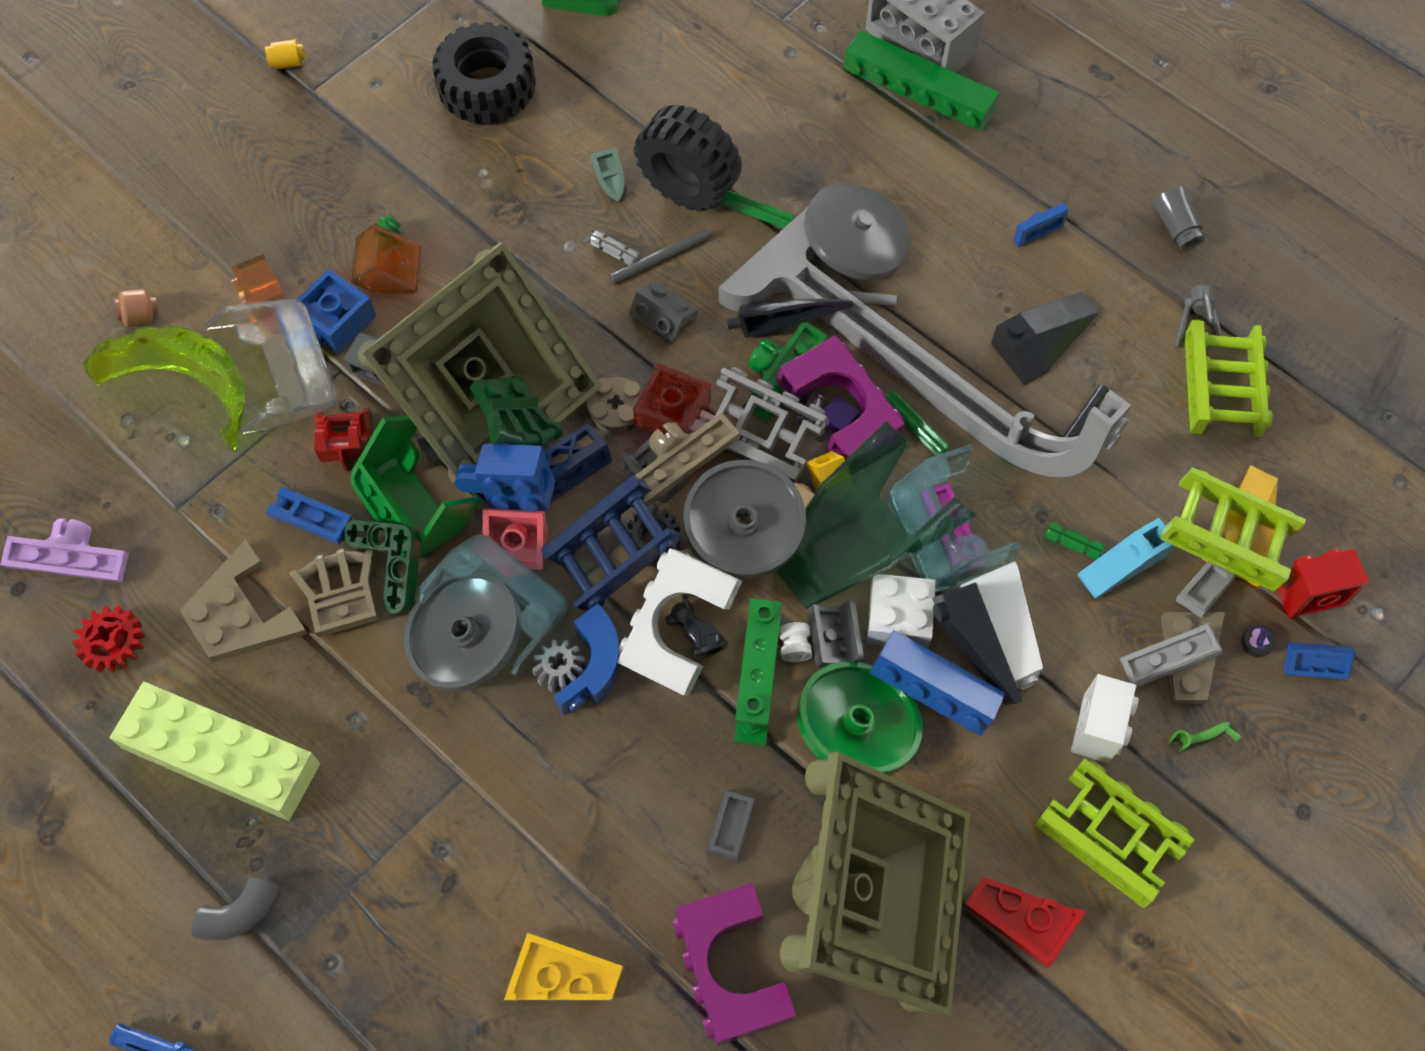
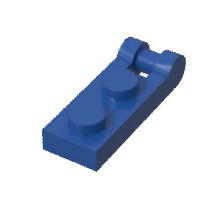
(309, 515)

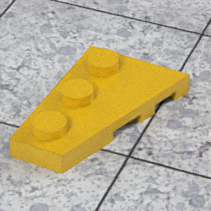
(561, 973)

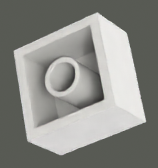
(901, 606)
(1104, 719)

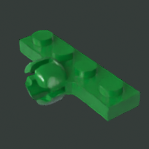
(769, 358)

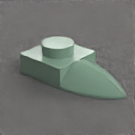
(609, 172)

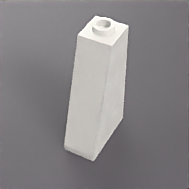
(1012, 622)

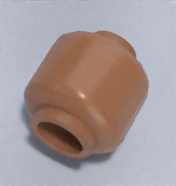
(135, 307)

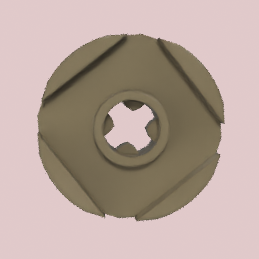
(601, 411)

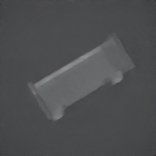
(292, 356)

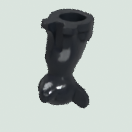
(701, 633)

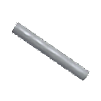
(870, 298)

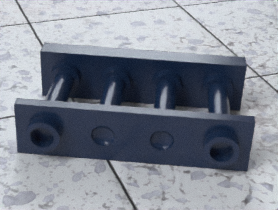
(586, 530)

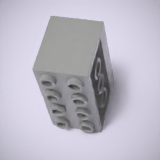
(932, 29)

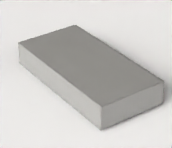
(1205, 589)

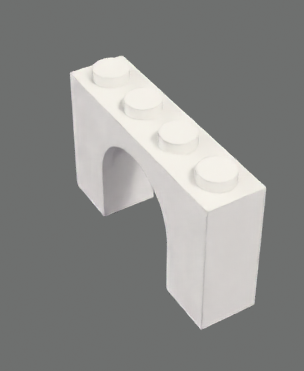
(644, 648)

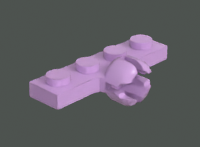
(65, 553)

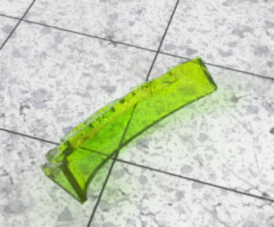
(177, 351)

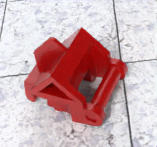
(345, 445)

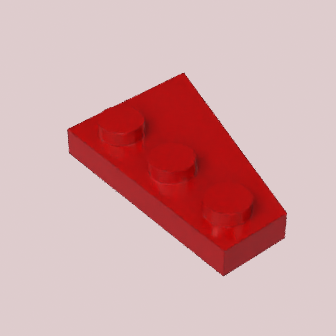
(1026, 920)

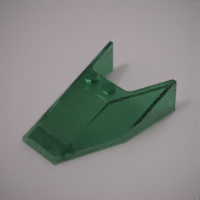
(853, 531)

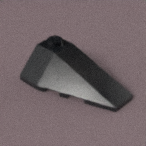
(1042, 334)
(971, 628)

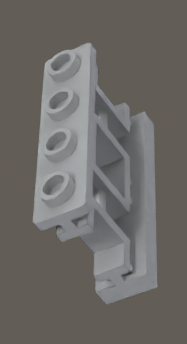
(771, 402)

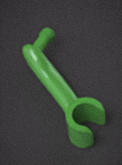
(1204, 735)

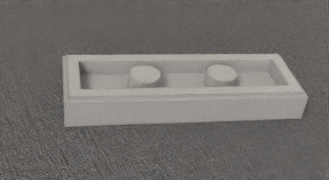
(1171, 655)

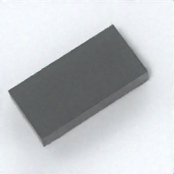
(731, 826)

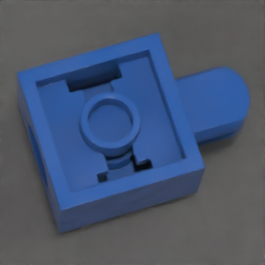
(329, 298)
(509, 477)

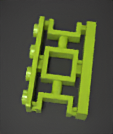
(1102, 854)

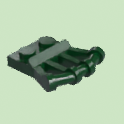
(510, 398)

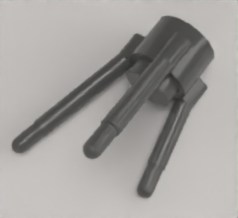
(1202, 303)

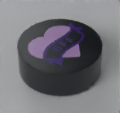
(1258, 640)

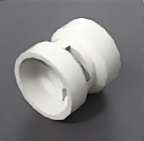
(795, 642)

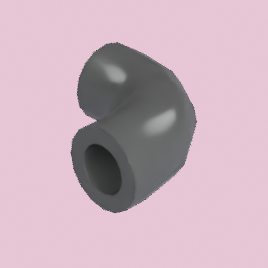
(237, 917)

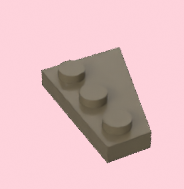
(1194, 682)

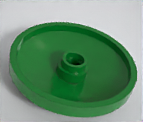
(859, 716)

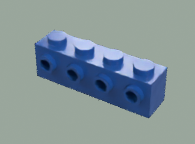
(937, 683)

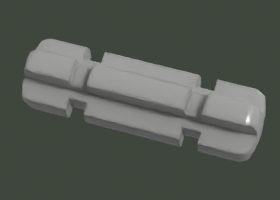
(614, 247)

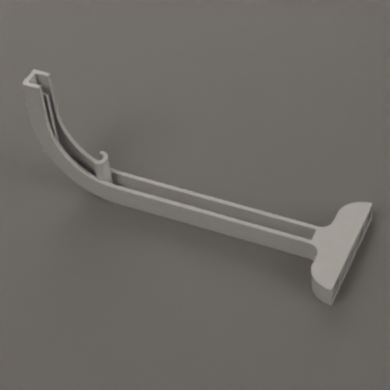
(786, 268)

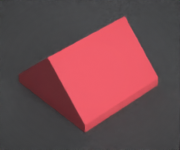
(519, 533)

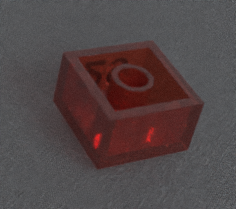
(671, 398)

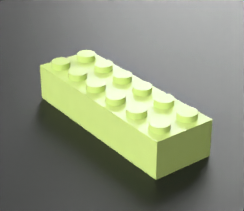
(216, 750)

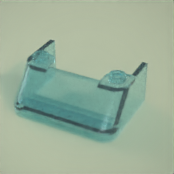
(950, 558)
(542, 601)

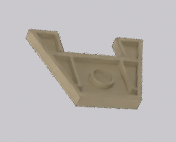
(226, 619)

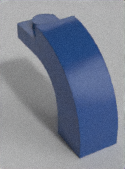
(601, 674)

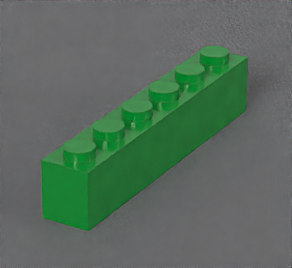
(920, 80)

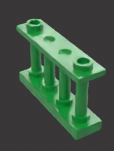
(757, 672)

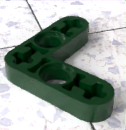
(394, 545)

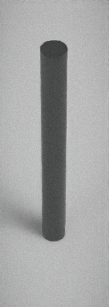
(660, 256)

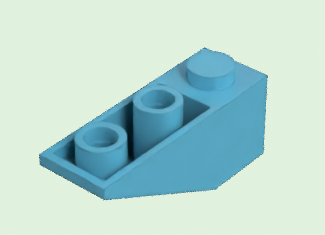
(1126, 559)

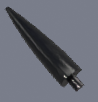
(775, 315)

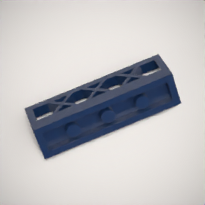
(581, 461)

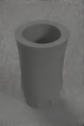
(1180, 217)

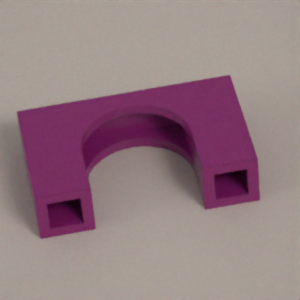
(834, 365)
(729, 1014)

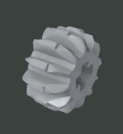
(553, 657)

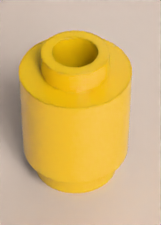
(285, 54)

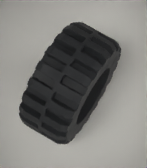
(481, 48)
(688, 157)

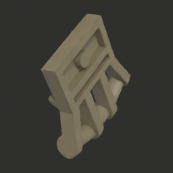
(344, 606)

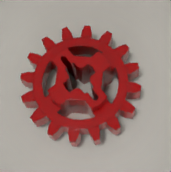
(122, 643)

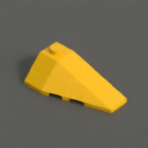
(1264, 487)

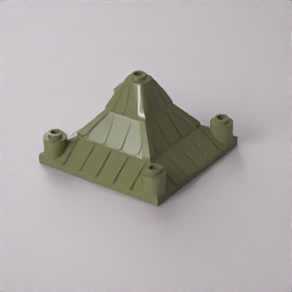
(472, 330)
(881, 887)

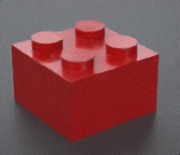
(1322, 582)

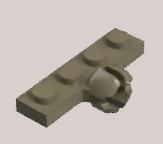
(684, 453)

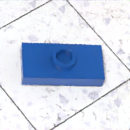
(1040, 224)
(1318, 660)

